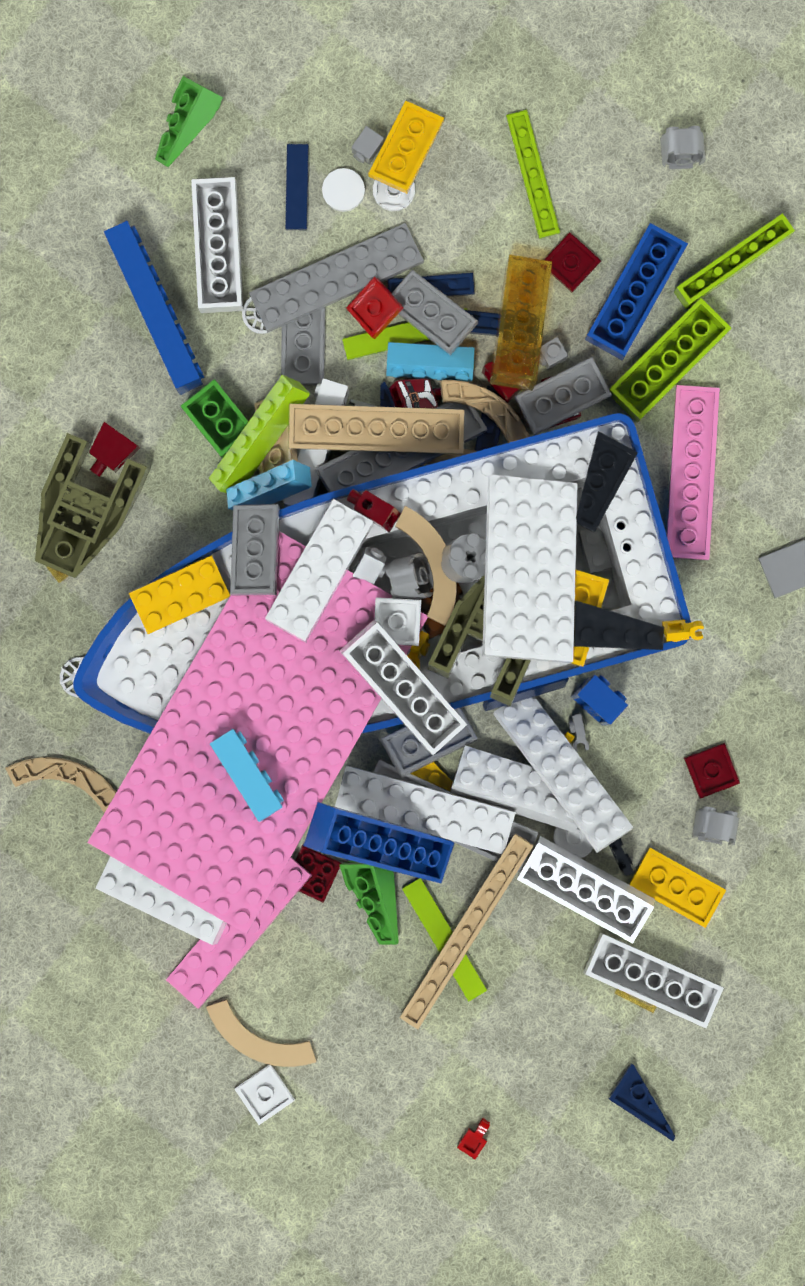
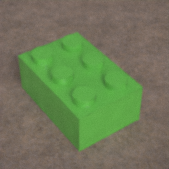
(215, 417)

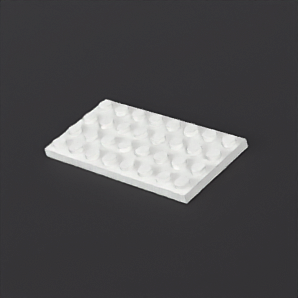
(530, 569)

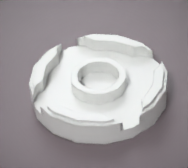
(343, 190)
(391, 198)
(566, 839)

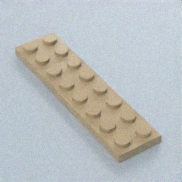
(376, 429)

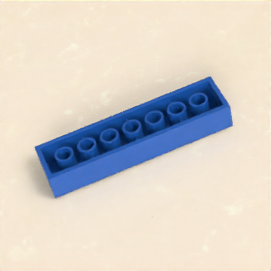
(153, 307)
(378, 843)

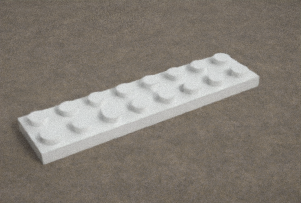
(564, 772)
(425, 809)

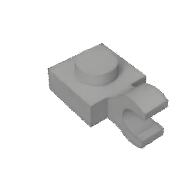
(576, 726)

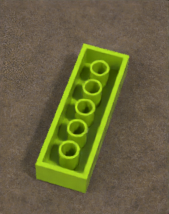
(669, 360)

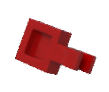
(473, 1141)

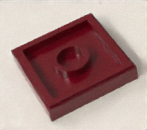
(572, 262)
(711, 770)

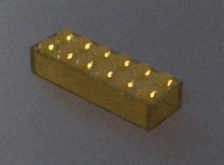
(521, 322)

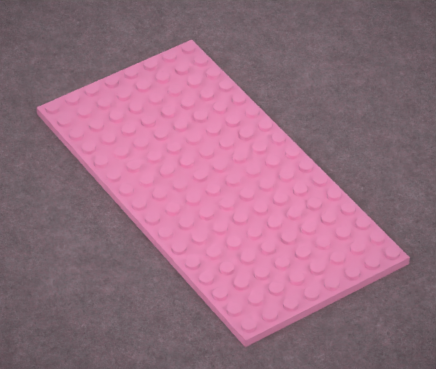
(300, 715)

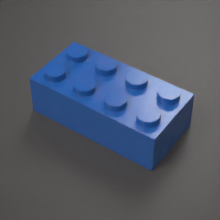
(600, 700)

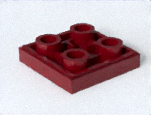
(322, 870)

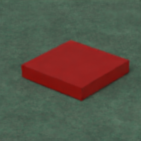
(374, 307)

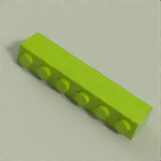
(734, 261)
(259, 434)

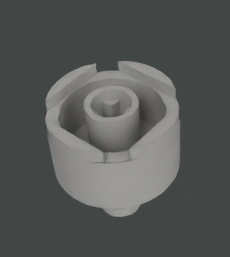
(682, 147)
(454, 556)
(410, 577)
(715, 826)

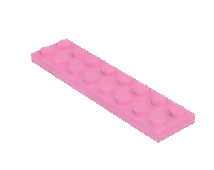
(692, 471)
(210, 964)

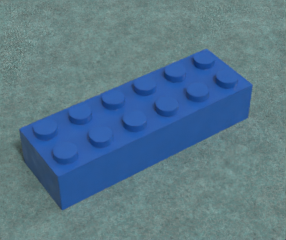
(636, 291)

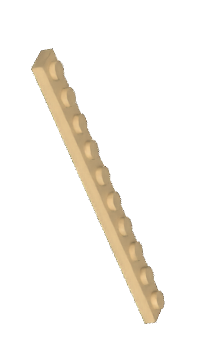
(466, 931)

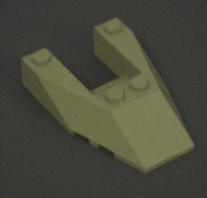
(77, 520)
(468, 620)

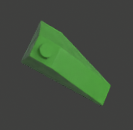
(192, 113)
(376, 896)

